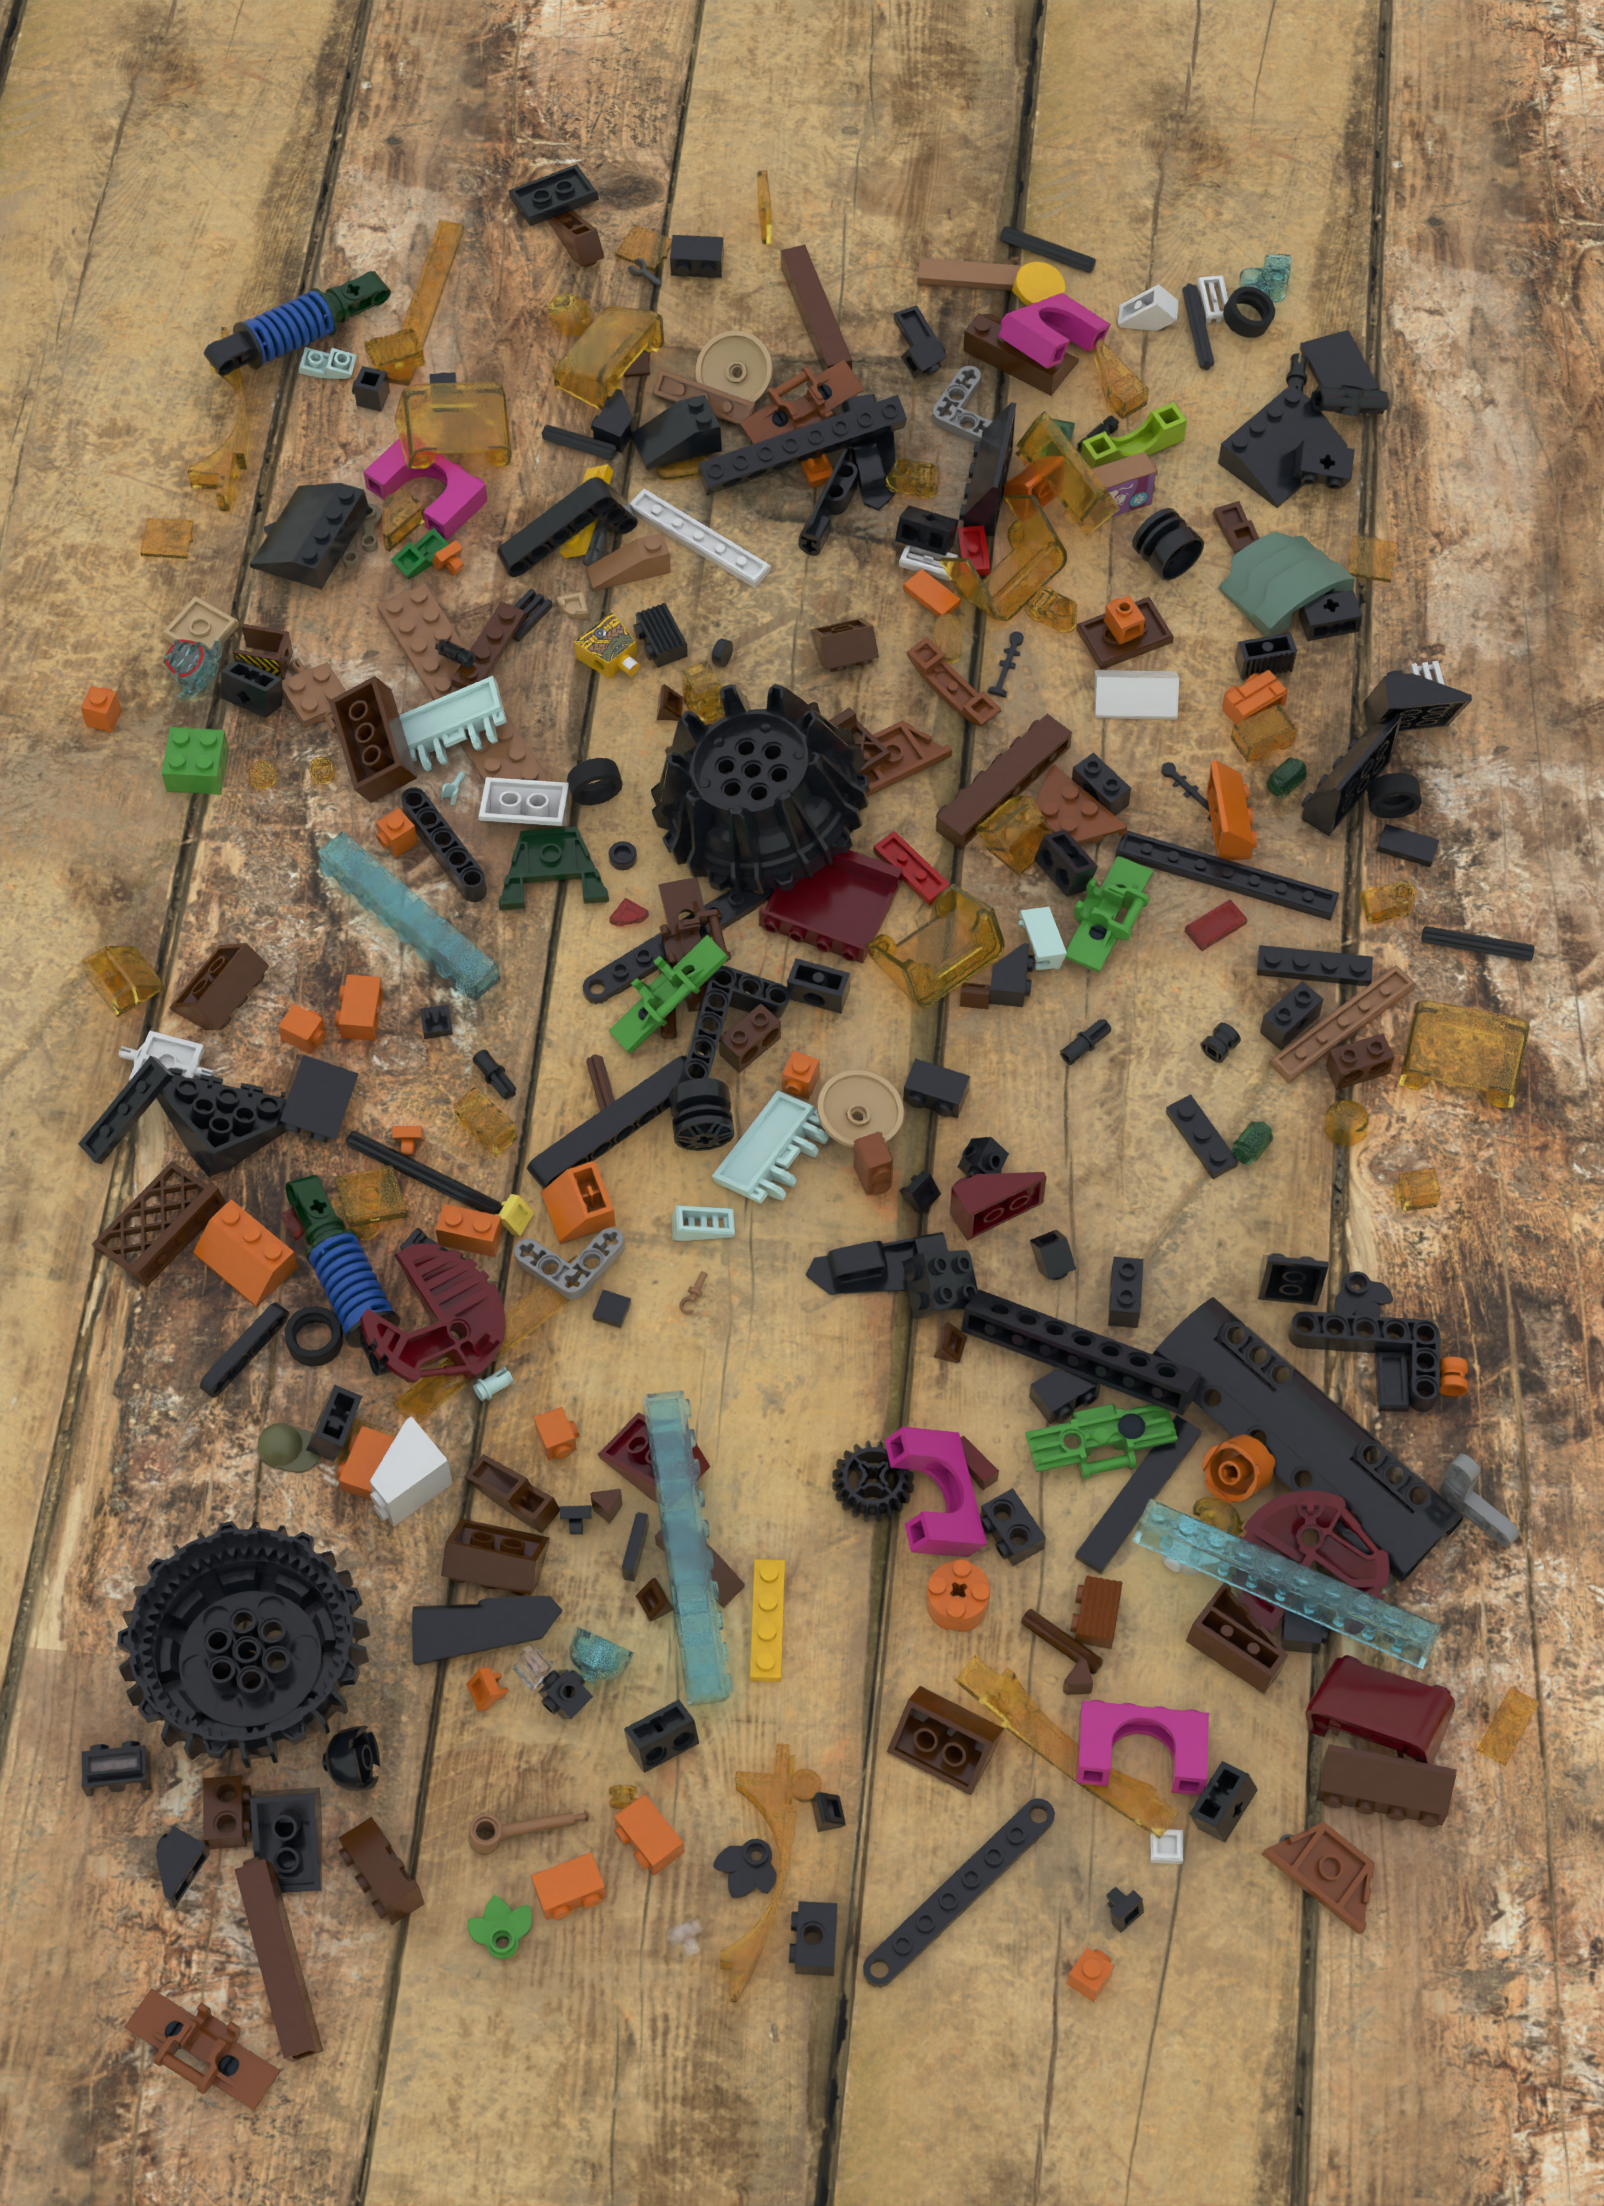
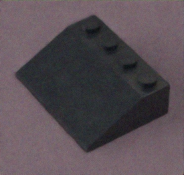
(1266, 445)
(989, 473)
(312, 533)
(1416, 699)
(1351, 776)

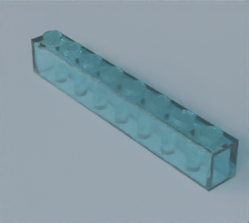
(409, 916)

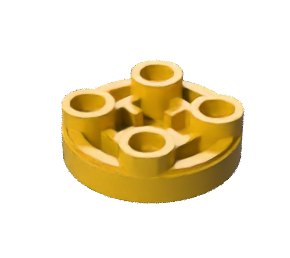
(1038, 282)

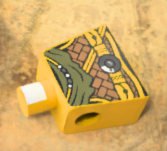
(608, 648)

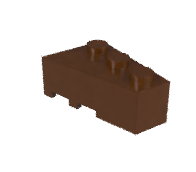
(1237, 1641)
(380, 1871)

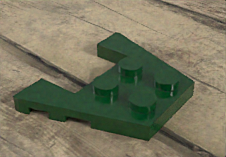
(551, 857)

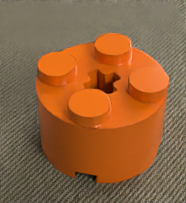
(1238, 1468)
(958, 1579)

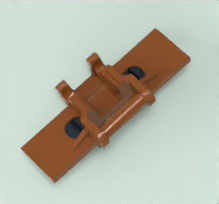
(824, 394)
(209, 2040)

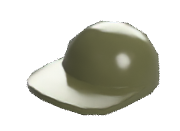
(285, 1448)

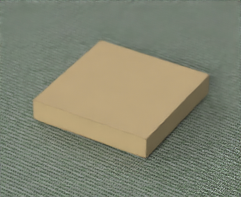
(201, 623)

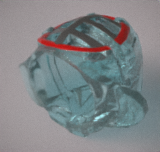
(192, 665)

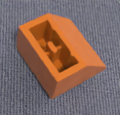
(578, 1203)

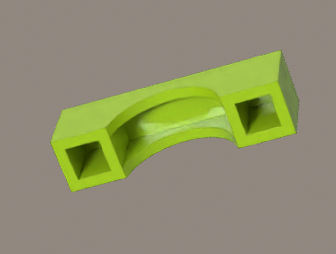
(1160, 430)

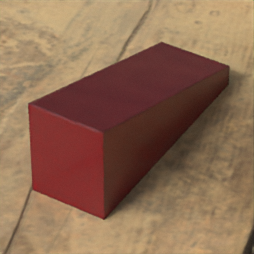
(978, 1465)

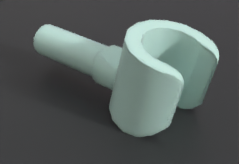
(451, 790)

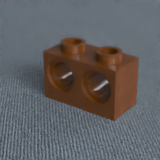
(750, 1038)
(1360, 1061)
(219, 1813)

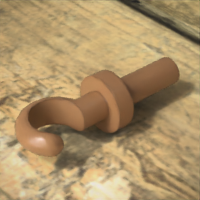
(694, 1292)

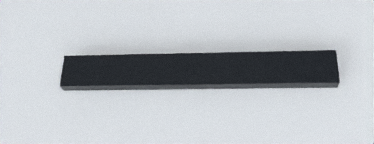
(1228, 875)

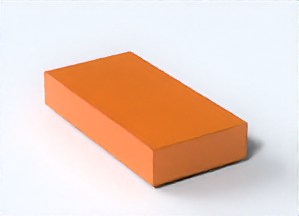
(931, 594)

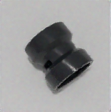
(1222, 1040)

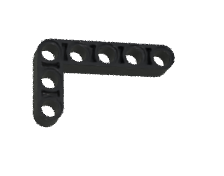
(564, 521)
(730, 994)
(1378, 1341)

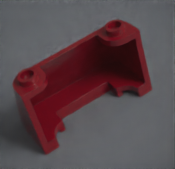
(1381, 1709)

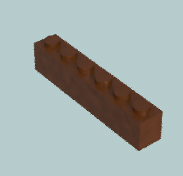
(1007, 776)

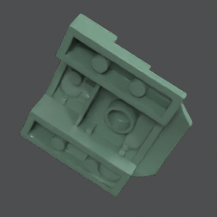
(1280, 577)

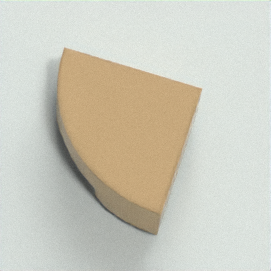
(573, 605)

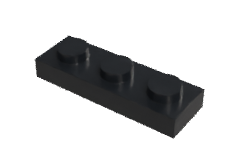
(1201, 1136)

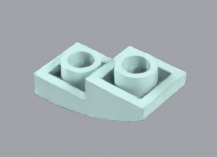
(325, 365)

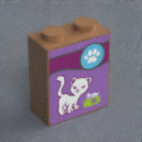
(1129, 481)

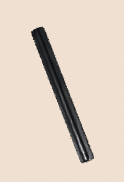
(423, 1173)

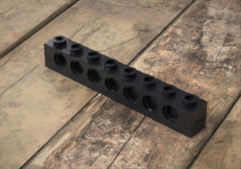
(802, 445)
(1080, 1352)

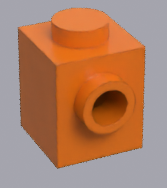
(1124, 619)
(101, 708)
(396, 833)
(302, 1029)
(800, 1075)
(556, 1433)
(1091, 1973)

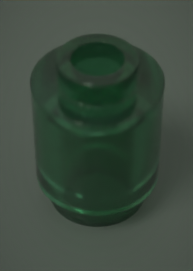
(1286, 777)
(1252, 1142)

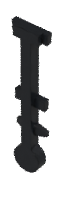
(1016, 639)
(1169, 770)

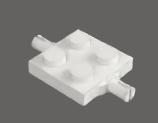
(171, 1052)

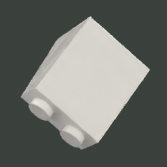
(408, 1474)

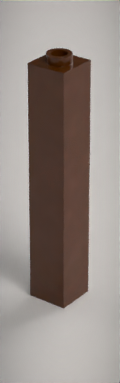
(814, 307)
(278, 1959)

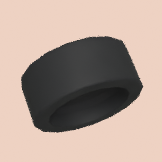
(1243, 325)
(592, 770)
(1392, 784)
(311, 1315)

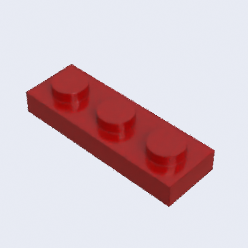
(915, 870)

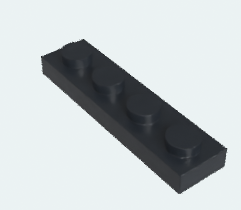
(1314, 965)
(126, 1110)

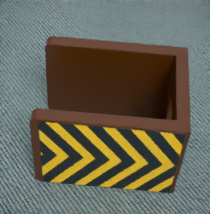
(266, 640)

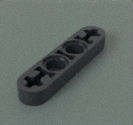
(244, 1349)

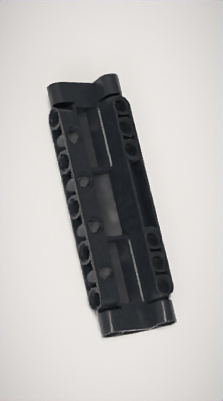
(1309, 1435)

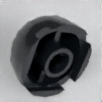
(351, 1759)

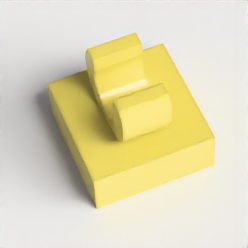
(515, 1214)

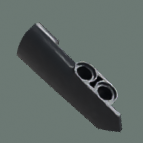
(873, 460)
(842, 485)
(870, 1265)
(470, 1628)

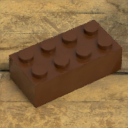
(373, 739)

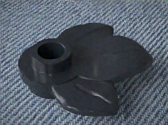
(1363, 1301)
(743, 1871)

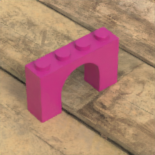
(1042, 329)
(458, 502)
(943, 1459)
(1179, 1730)

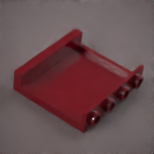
(837, 906)

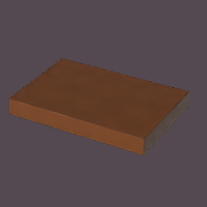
(1107, 650)

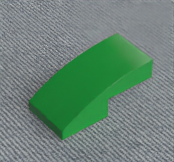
(418, 557)

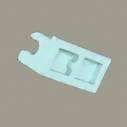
(1043, 937)

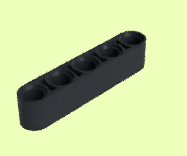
(446, 855)

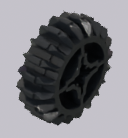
(858, 1499)

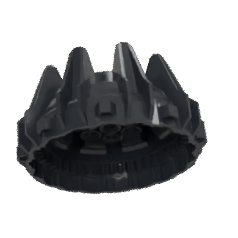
(749, 839)
(202, 1600)

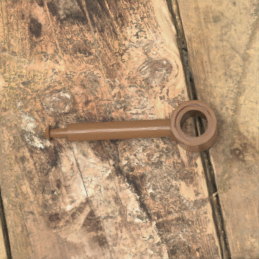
(500, 1831)

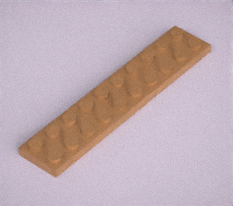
(417, 627)

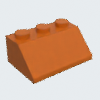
(1230, 813)
(245, 1253)

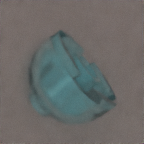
(597, 1656)

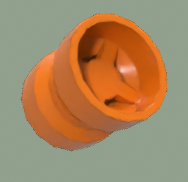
(1453, 1376)

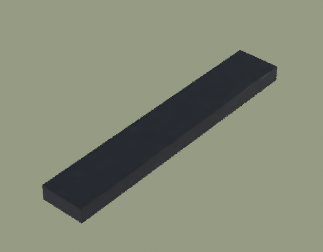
(1134, 1497)

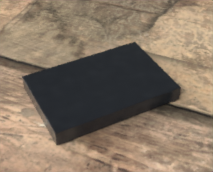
(553, 195)
(1337, 362)

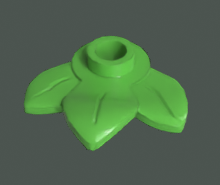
(499, 1924)

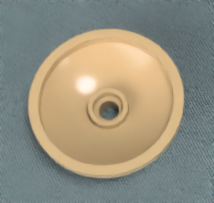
(732, 352)
(861, 1096)

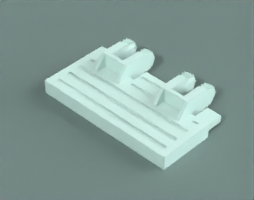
(450, 717)
(770, 1141)

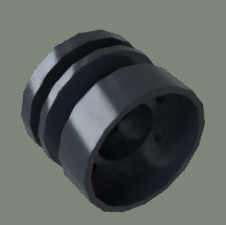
(1168, 544)
(701, 1114)

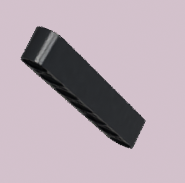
(608, 1126)

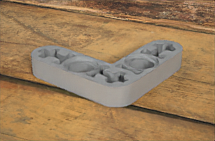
(957, 410)
(570, 1272)
(1458, 1491)

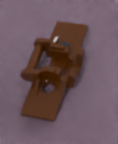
(684, 935)

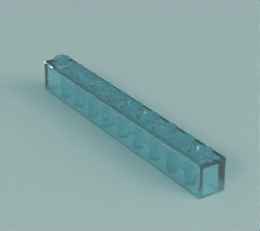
(686, 1548)
(1286, 1583)

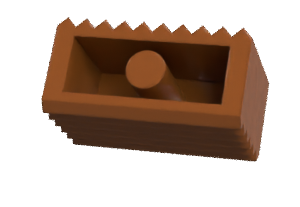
(873, 1163)
(1098, 1611)

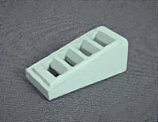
(701, 1232)

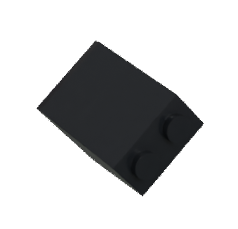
(316, 1098)

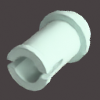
(486, 1388)

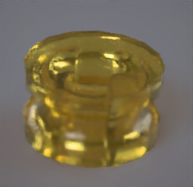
(322, 778)
(622, 1796)

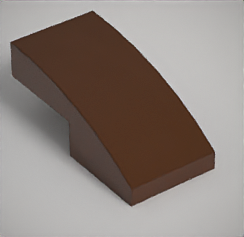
(1235, 526)

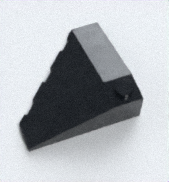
(220, 1121)

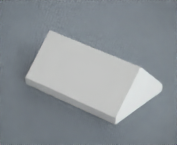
(1136, 694)
(524, 801)

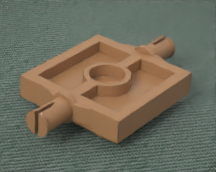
(310, 693)

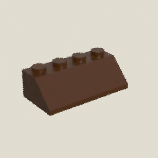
(984, 343)
(1385, 1785)

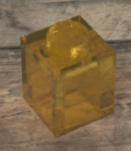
(1417, 1189)

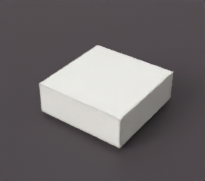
(1167, 1848)

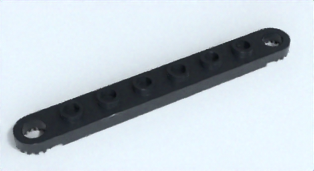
(639, 961)
(958, 1892)

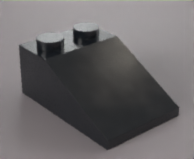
(679, 433)
(1291, 1279)
(289, 1835)

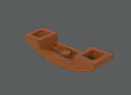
(950, 685)

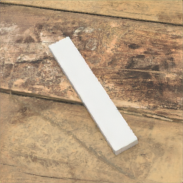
(699, 538)

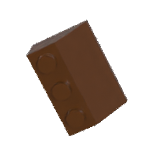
(220, 986)
(494, 1557)
(945, 1739)

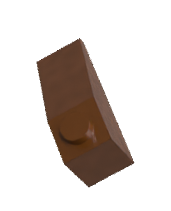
(578, 238)

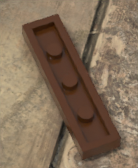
(490, 645)

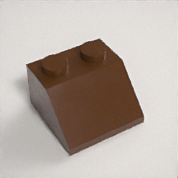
(845, 644)

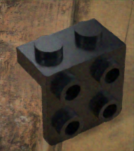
(939, 1282)

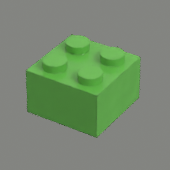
(195, 760)

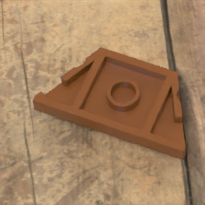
(910, 754)
(1072, 808)
(1328, 1871)

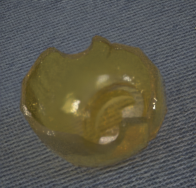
(1346, 1122)

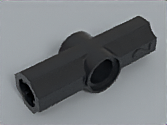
(1349, 400)

